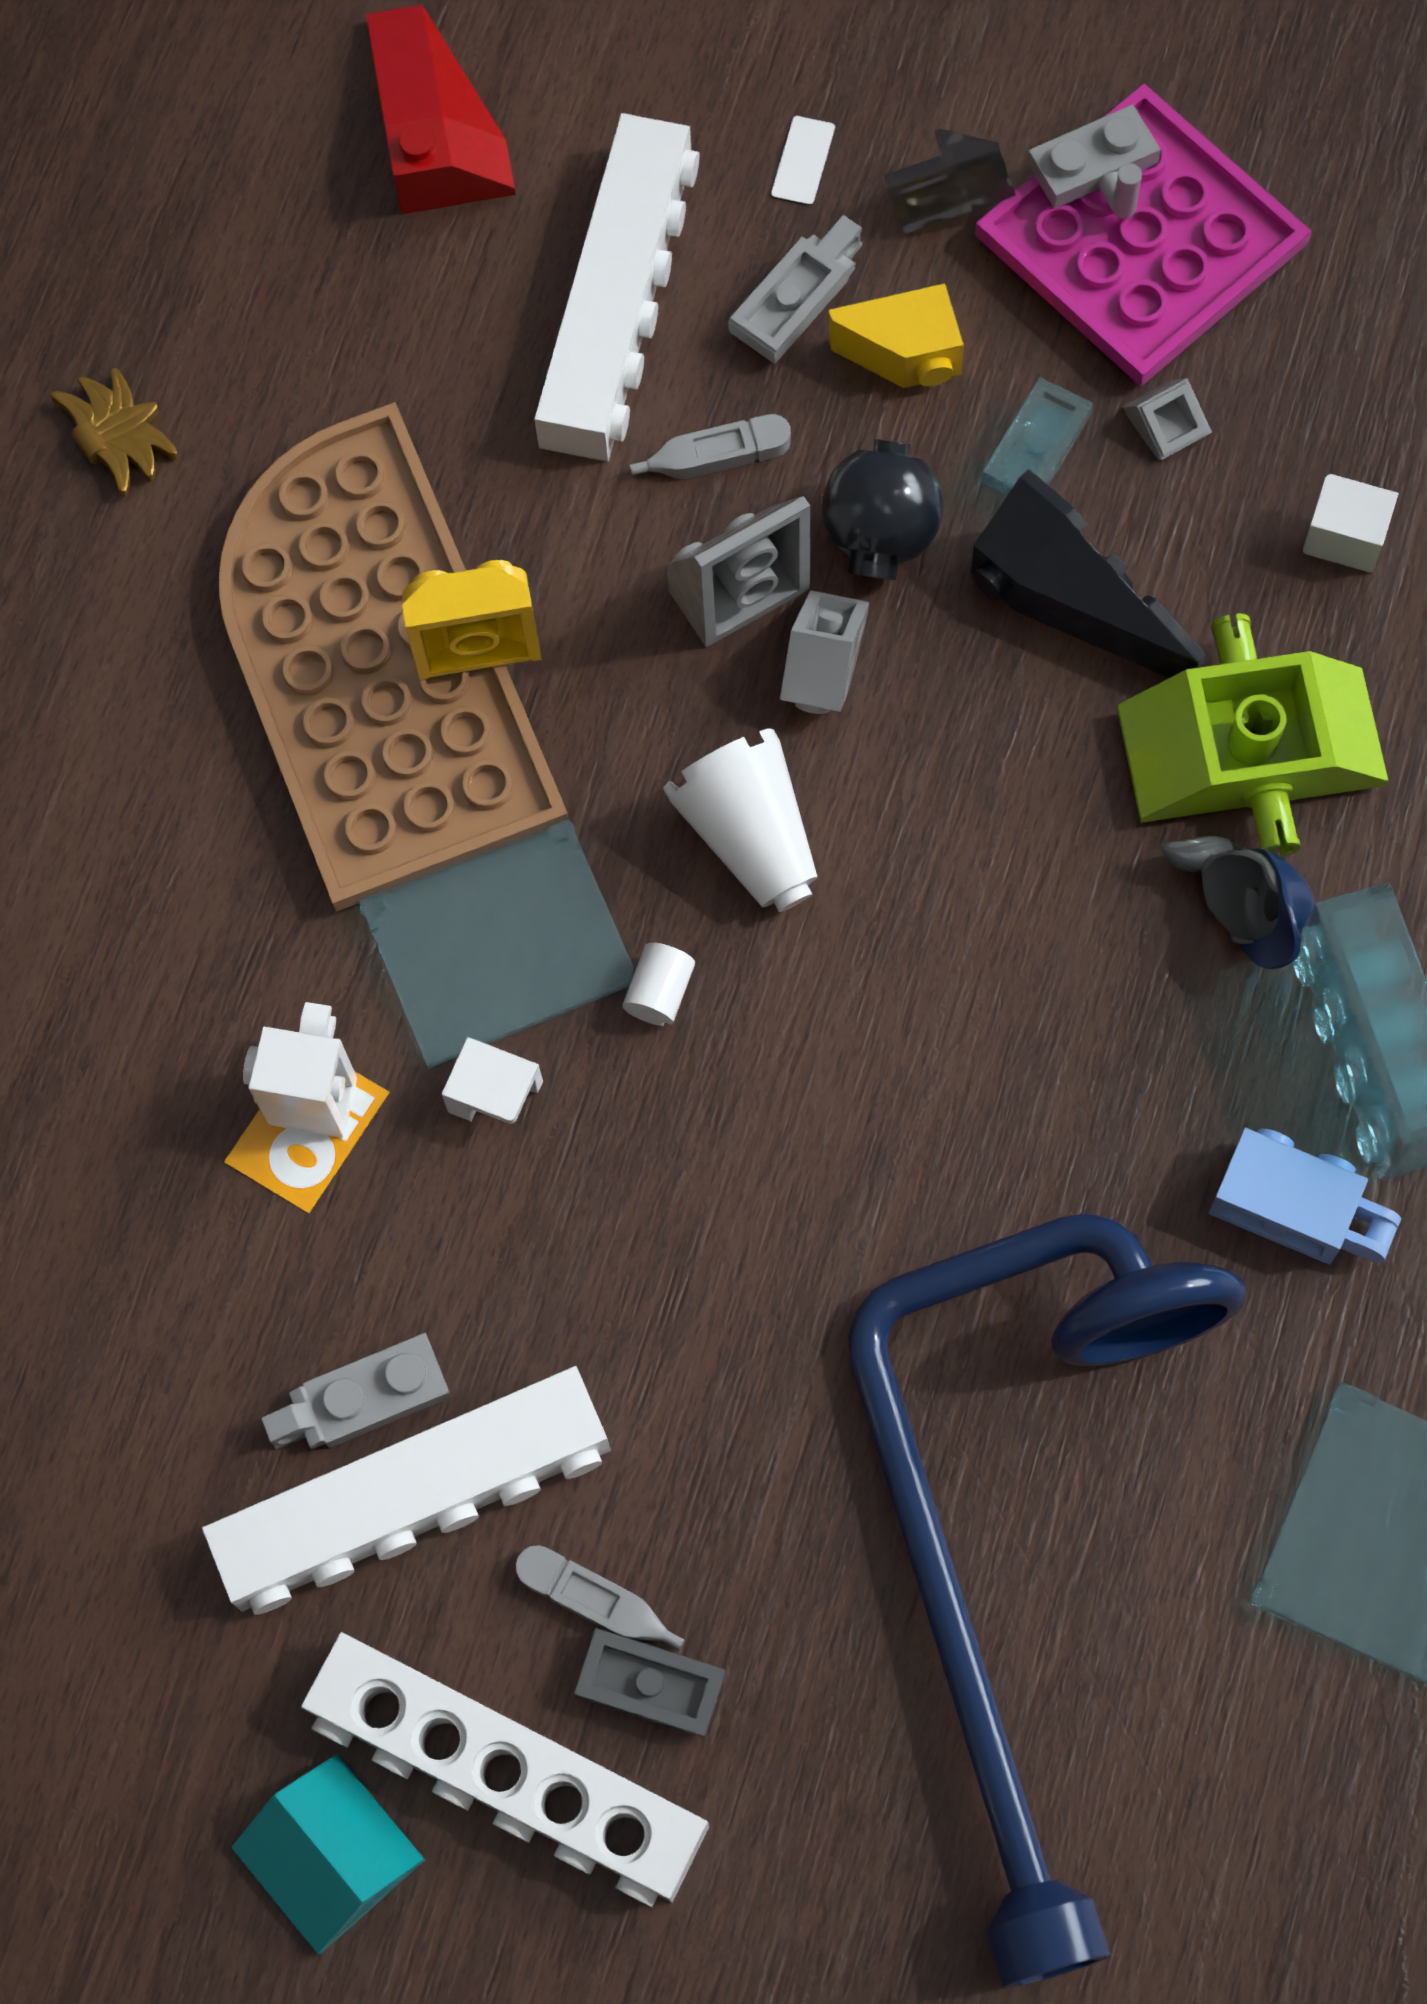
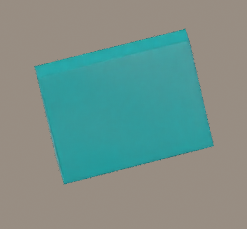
(326, 1852)

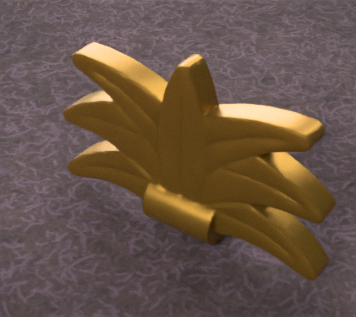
(115, 429)

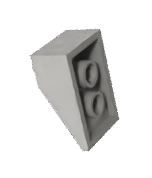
(744, 570)

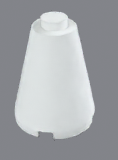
(750, 818)

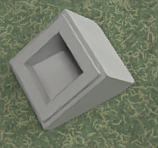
(1168, 417)

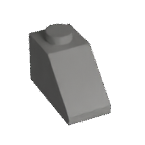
(823, 652)

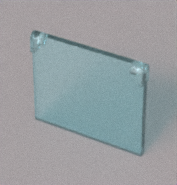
(498, 942)
(1357, 1536)

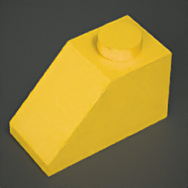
(901, 336)

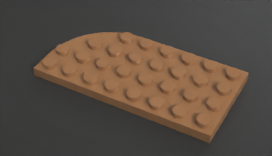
(377, 762)

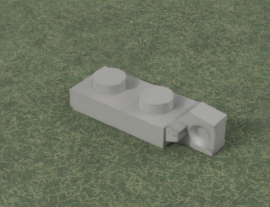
(797, 290)
(361, 1396)

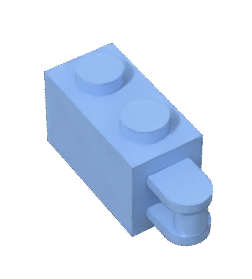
(1301, 1199)

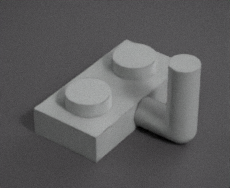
(1096, 157)

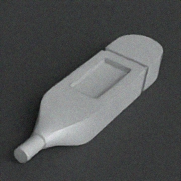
(720, 448)
(591, 1596)

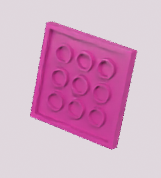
(1168, 271)

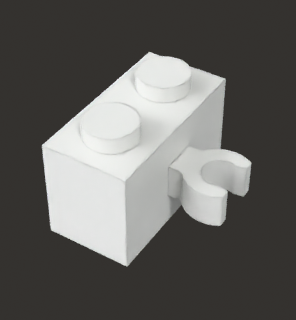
(303, 1075)

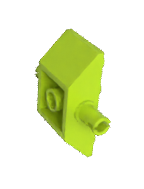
(1195, 746)

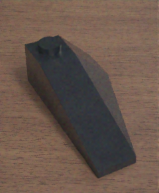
(1053, 574)

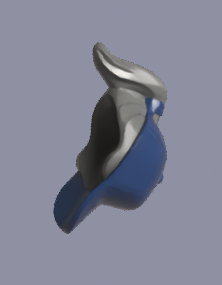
(1250, 894)

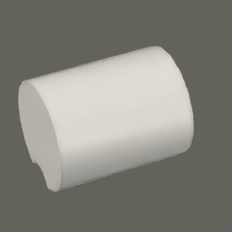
(658, 984)

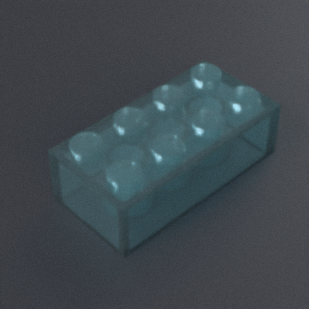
(1375, 1018)

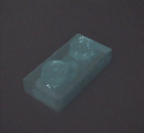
(1038, 436)

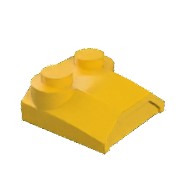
(470, 619)

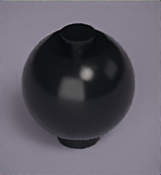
(882, 508)

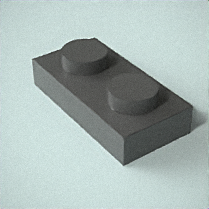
(650, 1683)

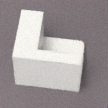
(1350, 523)
(490, 1083)

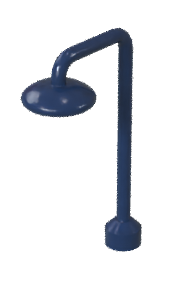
(1144, 1310)

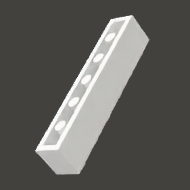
(615, 288)
(407, 1490)

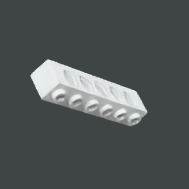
(359, 1673)

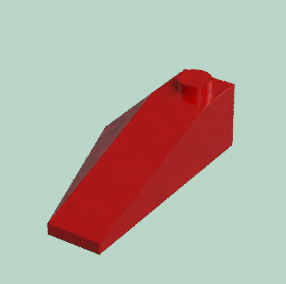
(435, 123)

